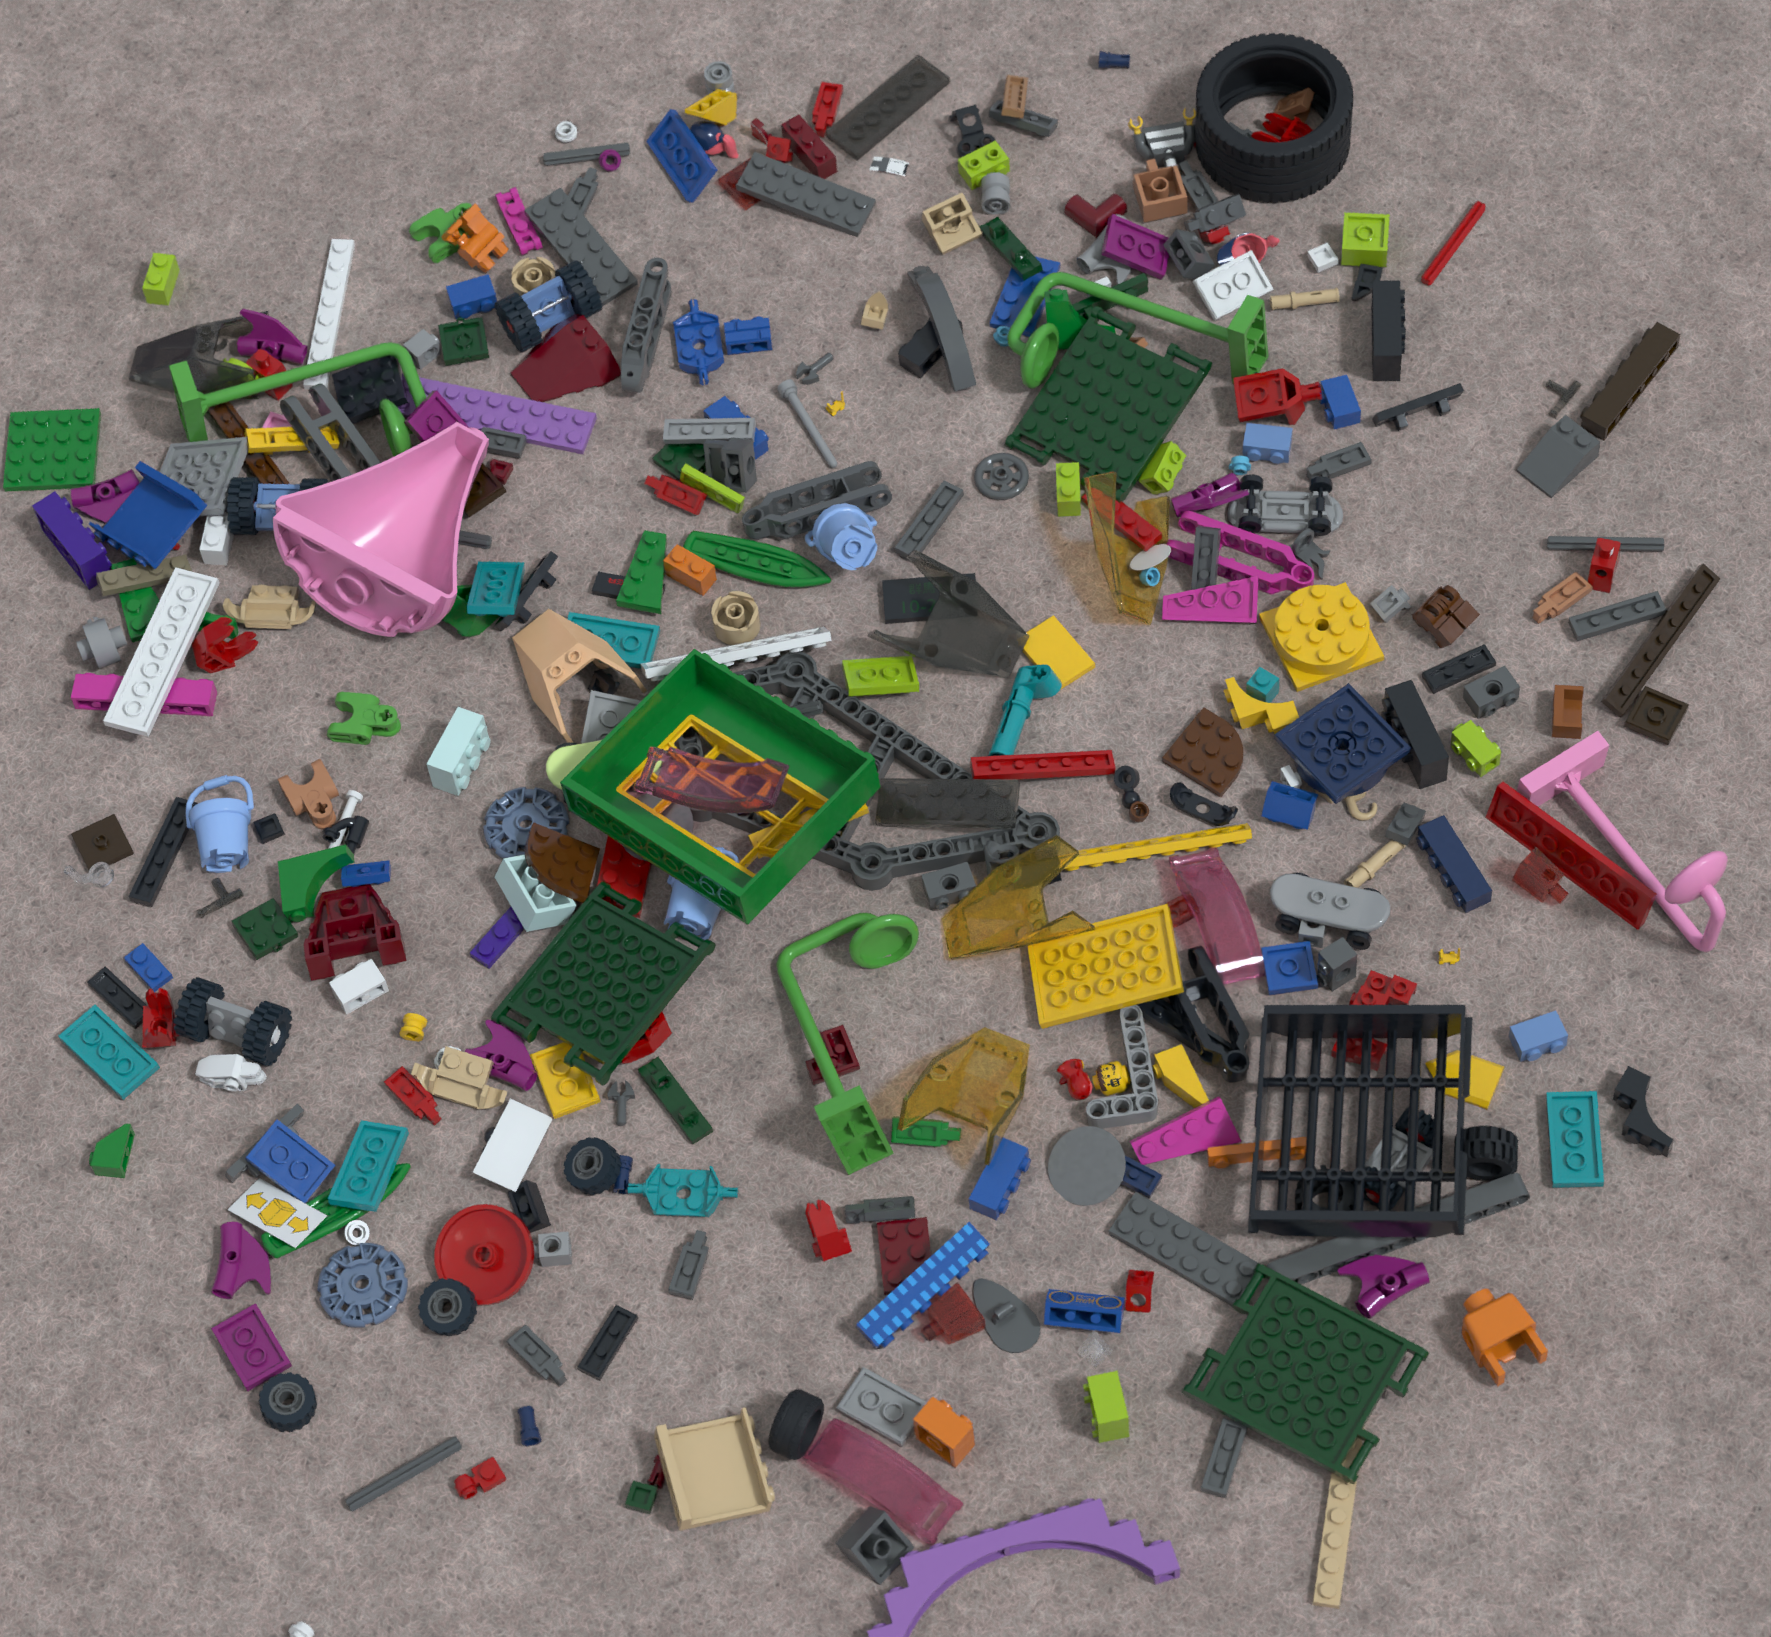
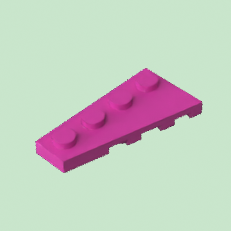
(1216, 603)
(1187, 1134)

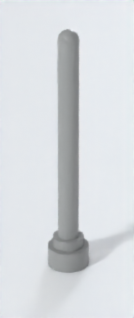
(789, 391)

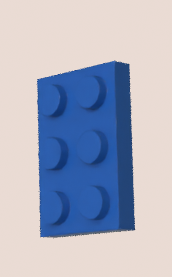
(290, 1161)

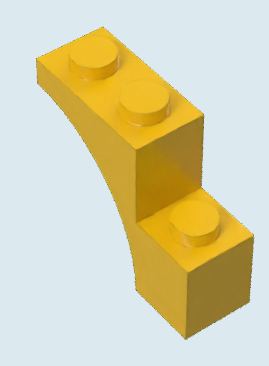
(1254, 712)

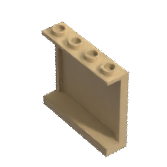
(714, 1471)

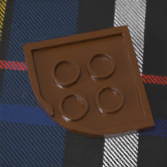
(1208, 752)
(561, 861)

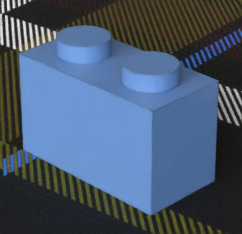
(1267, 443)
(1538, 1036)

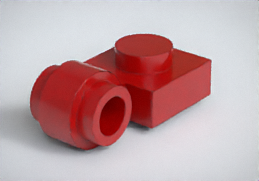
(486, 1475)

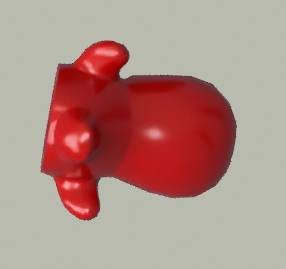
(1077, 1080)

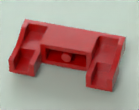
(1377, 991)

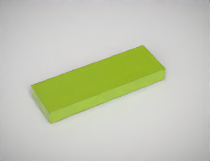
(714, 489)

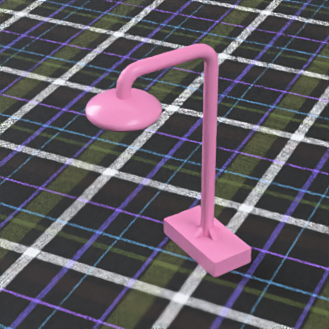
(1692, 882)

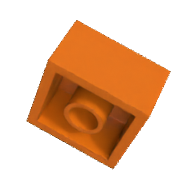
(944, 1431)

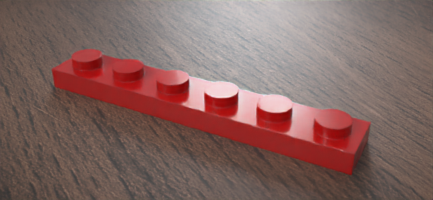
(1043, 765)

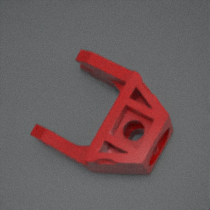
(1283, 127)
(214, 653)
(158, 1020)
(655, 1036)
(828, 1239)

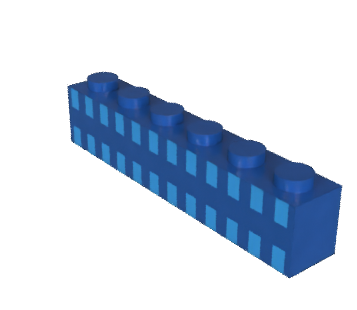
(922, 1285)

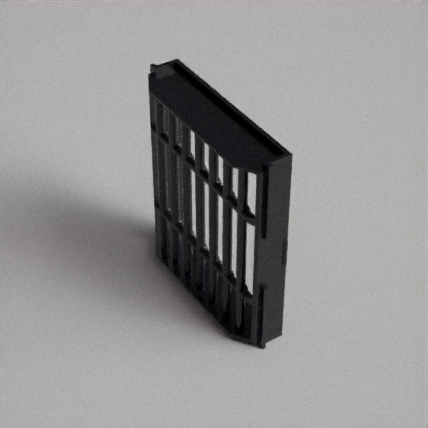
(1363, 1023)

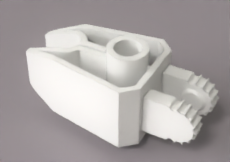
(229, 1072)

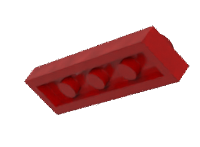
(1133, 526)

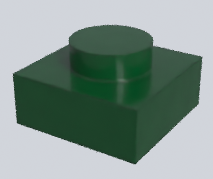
(641, 1497)

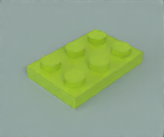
(880, 676)

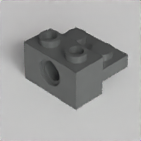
(731, 463)

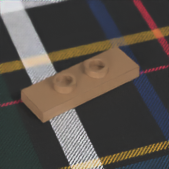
(1014, 96)

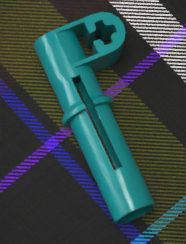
(1029, 684)

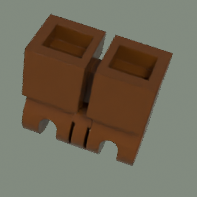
(1445, 615)

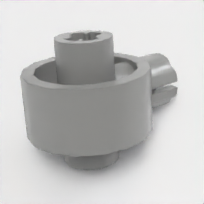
(101, 642)

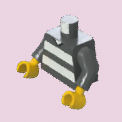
(1165, 142)

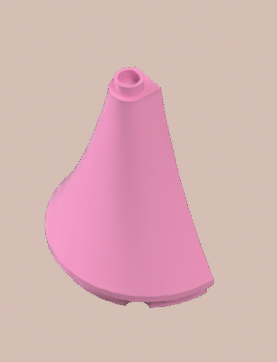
(386, 538)

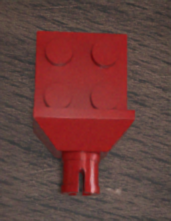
(1272, 395)

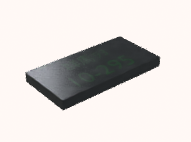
(910, 599)

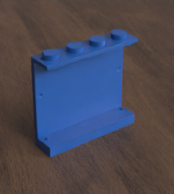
(151, 518)

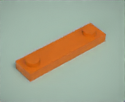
(1223, 1156)

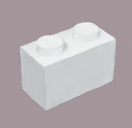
(216, 540)
(358, 986)

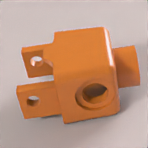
(1497, 1330)

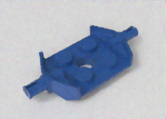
(698, 328)

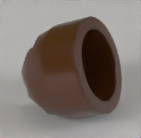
(1143, 813)

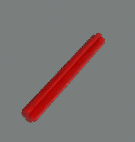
(1453, 243)

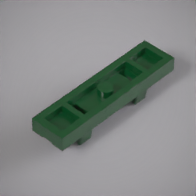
(1011, 248)
(1135, 286)
(675, 1100)

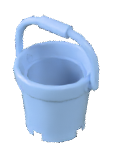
(844, 536)
(221, 826)
(691, 908)

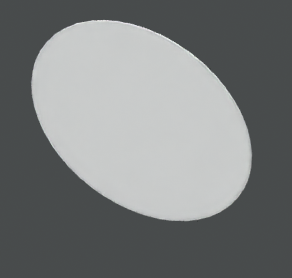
(1150, 558)

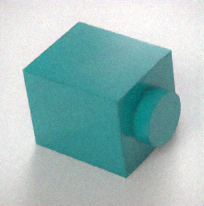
(1263, 686)

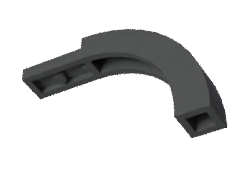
(946, 326)

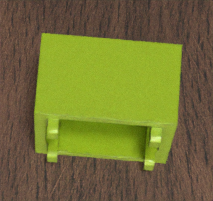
(1365, 239)
(1107, 1406)

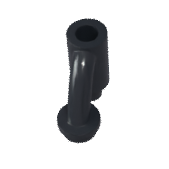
(357, 829)

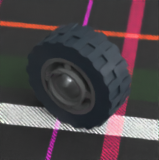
(594, 1154)
(433, 1303)
(287, 1416)

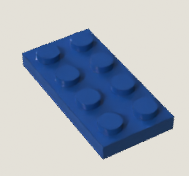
(681, 155)
(1015, 295)

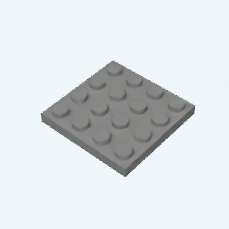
(206, 468)

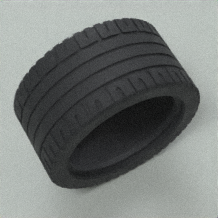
(1281, 67)

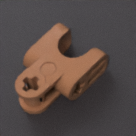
(313, 796)

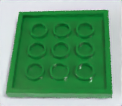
(52, 449)

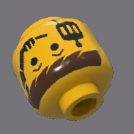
(1111, 1078)

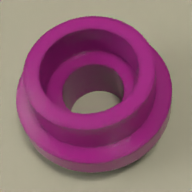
(616, 162)

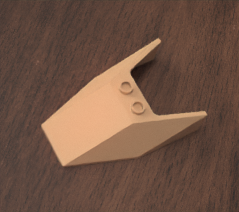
(553, 652)

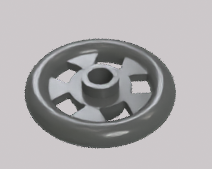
(1006, 491)

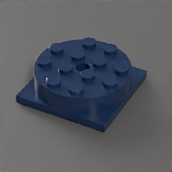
(1348, 724)

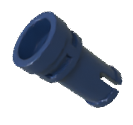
(1113, 60)
(621, 1184)
(529, 1431)

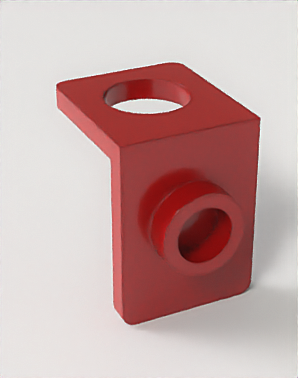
(1139, 1283)

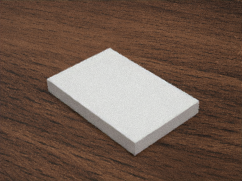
(1229, 284)

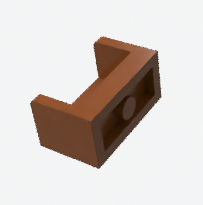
(1567, 711)

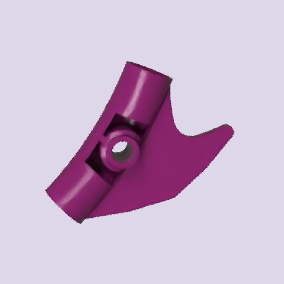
(272, 337)
(1209, 495)
(92, 501)
(509, 1057)
(239, 1262)
(1384, 1280)

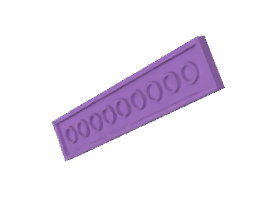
(540, 422)

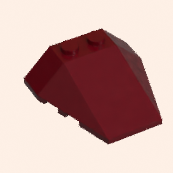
(566, 362)

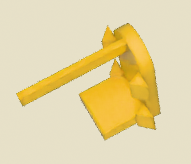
(838, 405)
(1450, 957)

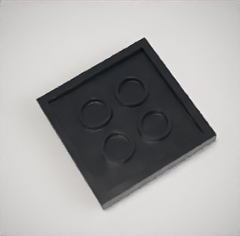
(366, 384)

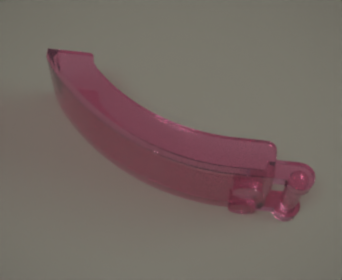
(712, 783)
(1220, 915)
(882, 1478)

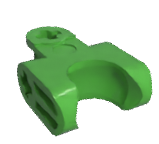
(436, 224)
(367, 719)

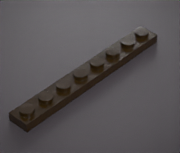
(1660, 640)

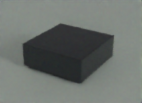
(269, 828)

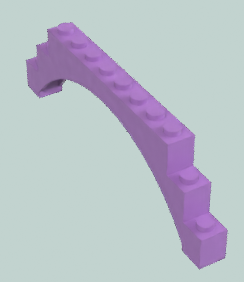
(1075, 1527)

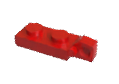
(826, 106)
(677, 493)
(413, 1095)

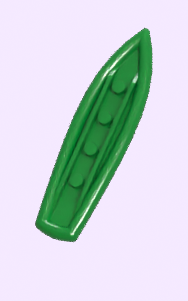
(755, 560)
(336, 1216)

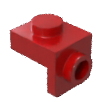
(779, 148)
(1215, 235)

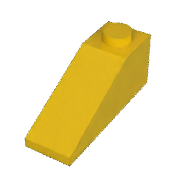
(716, 107)
(1179, 1075)

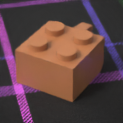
(1159, 192)

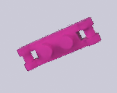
(518, 223)

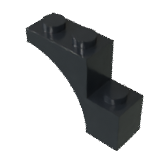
(1639, 1125)

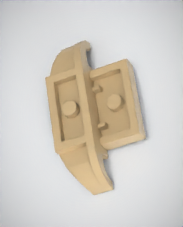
(270, 608)
(461, 1080)

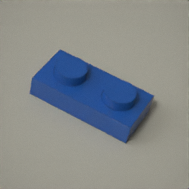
(366, 873)
(148, 967)

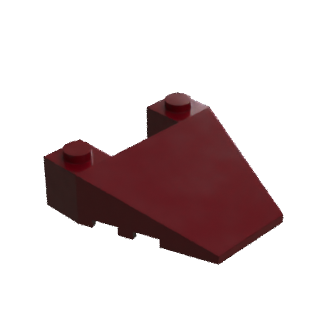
(348, 925)

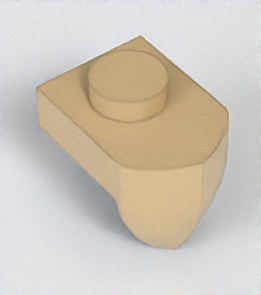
(875, 311)

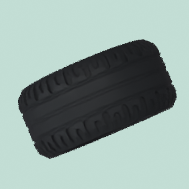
(796, 1424)

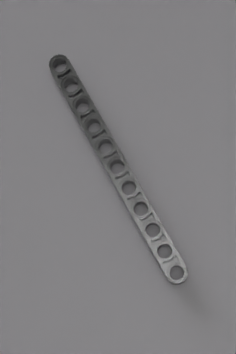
(1340, 1251)

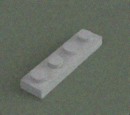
(699, 430)

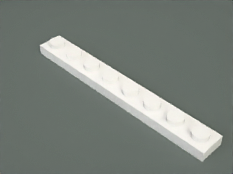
(330, 306)

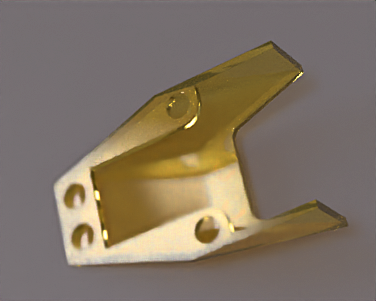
(1010, 906)
(972, 1081)

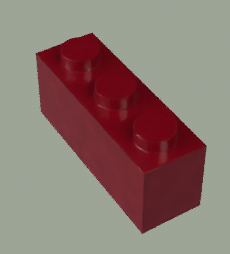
(809, 147)

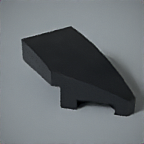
(1365, 278)

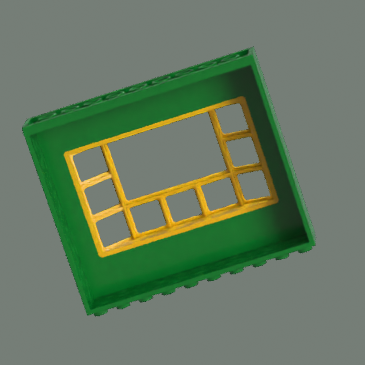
(746, 728)

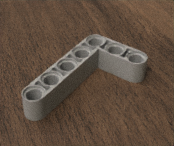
(1138, 1074)

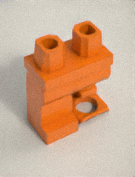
(483, 240)

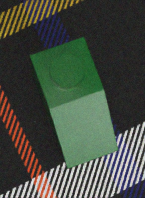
(113, 1153)

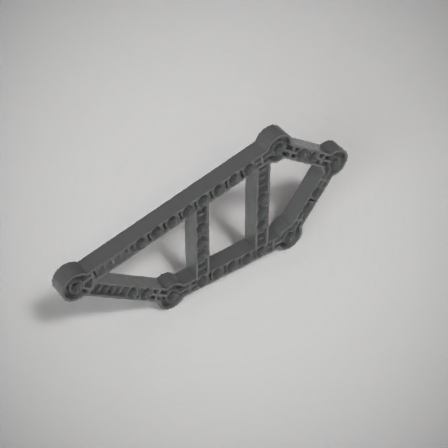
(857, 858)

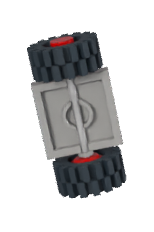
(1399, 1156)

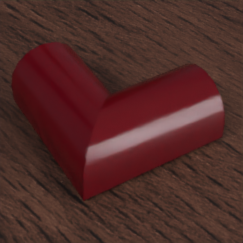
(1092, 218)
(840, 1052)

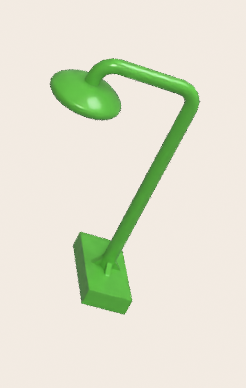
(1244, 334)
(194, 404)
(848, 1114)

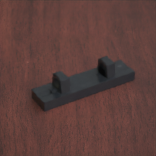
(1438, 399)
(539, 576)

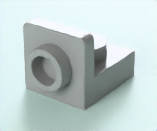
(1391, 602)

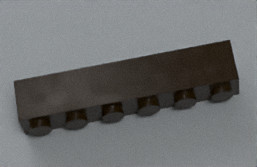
(1629, 381)

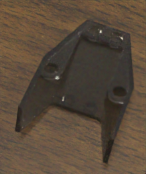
(198, 348)
(964, 628)

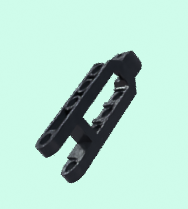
(1209, 985)

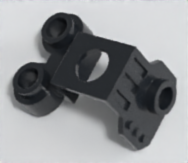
(971, 135)

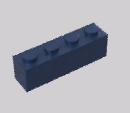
(1454, 864)

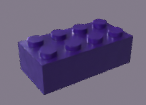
(71, 538)

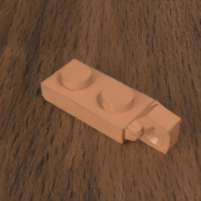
(1561, 597)

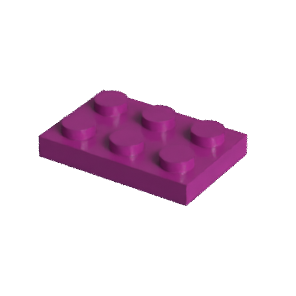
(1135, 246)
(432, 417)
(251, 1347)

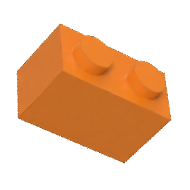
(690, 570)

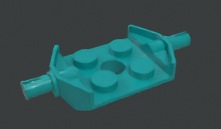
(664, 1184)

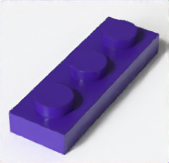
(497, 939)

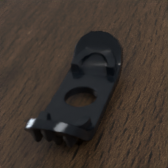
(1187, 801)

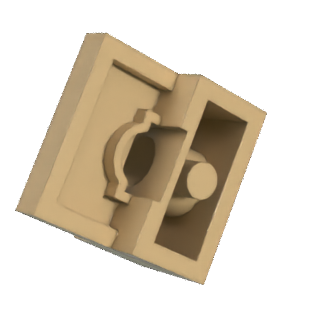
(951, 223)

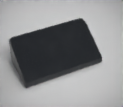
(529, 1206)

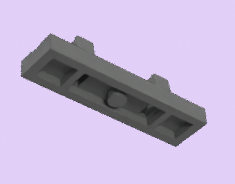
(242, 1164)

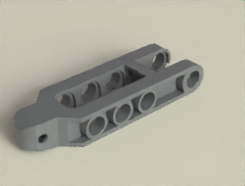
(639, 356)
(314, 440)
(848, 485)

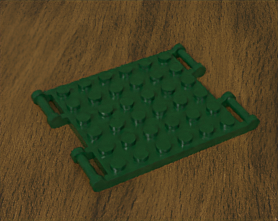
(1109, 403)
(602, 981)
(1305, 1372)

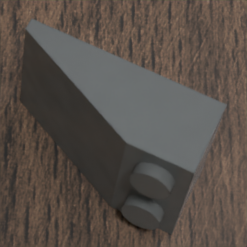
(1559, 456)

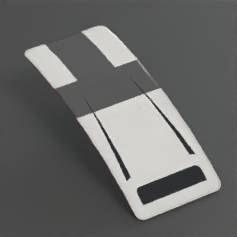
(889, 165)

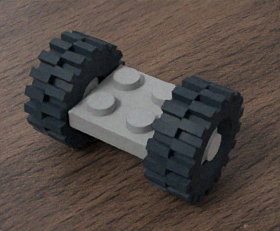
(258, 1032)

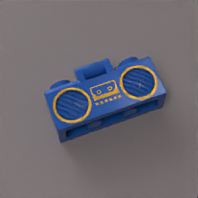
(1084, 1311)

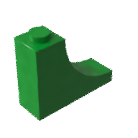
(1065, 317)
(304, 876)

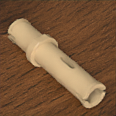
(1295, 300)
(1367, 869)

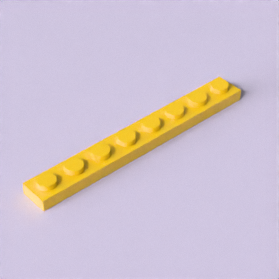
(1164, 845)

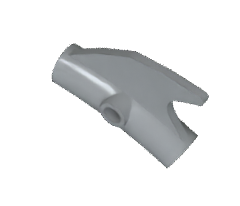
(1093, 260)

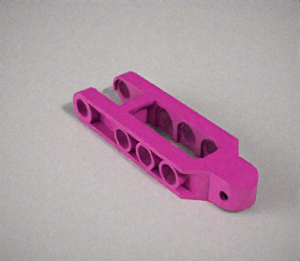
(1291, 579)

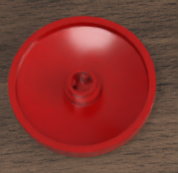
(486, 1252)

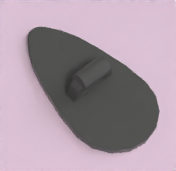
(1007, 1318)

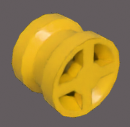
(413, 1027)

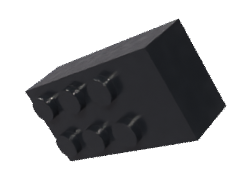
(1387, 330)
(1411, 721)

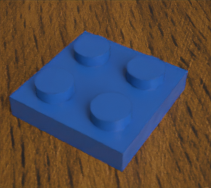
(1289, 968)

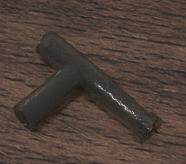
(1566, 394)
(224, 900)

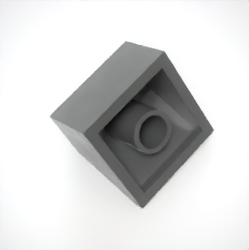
(875, 1544)

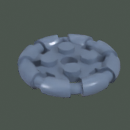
(518, 812)
(370, 1296)

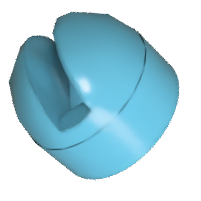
(1152, 573)

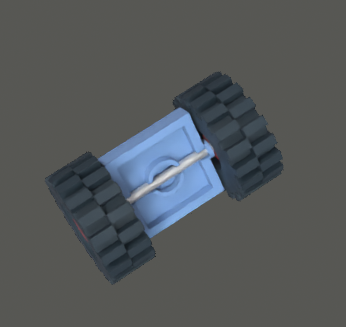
(548, 305)
(253, 504)

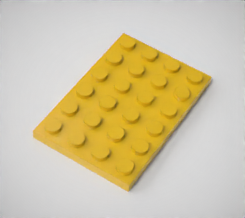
(1107, 968)

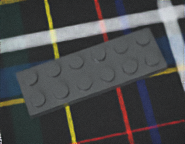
(806, 194)
(578, 240)
(1183, 1248)

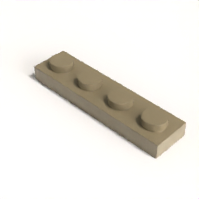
(139, 577)

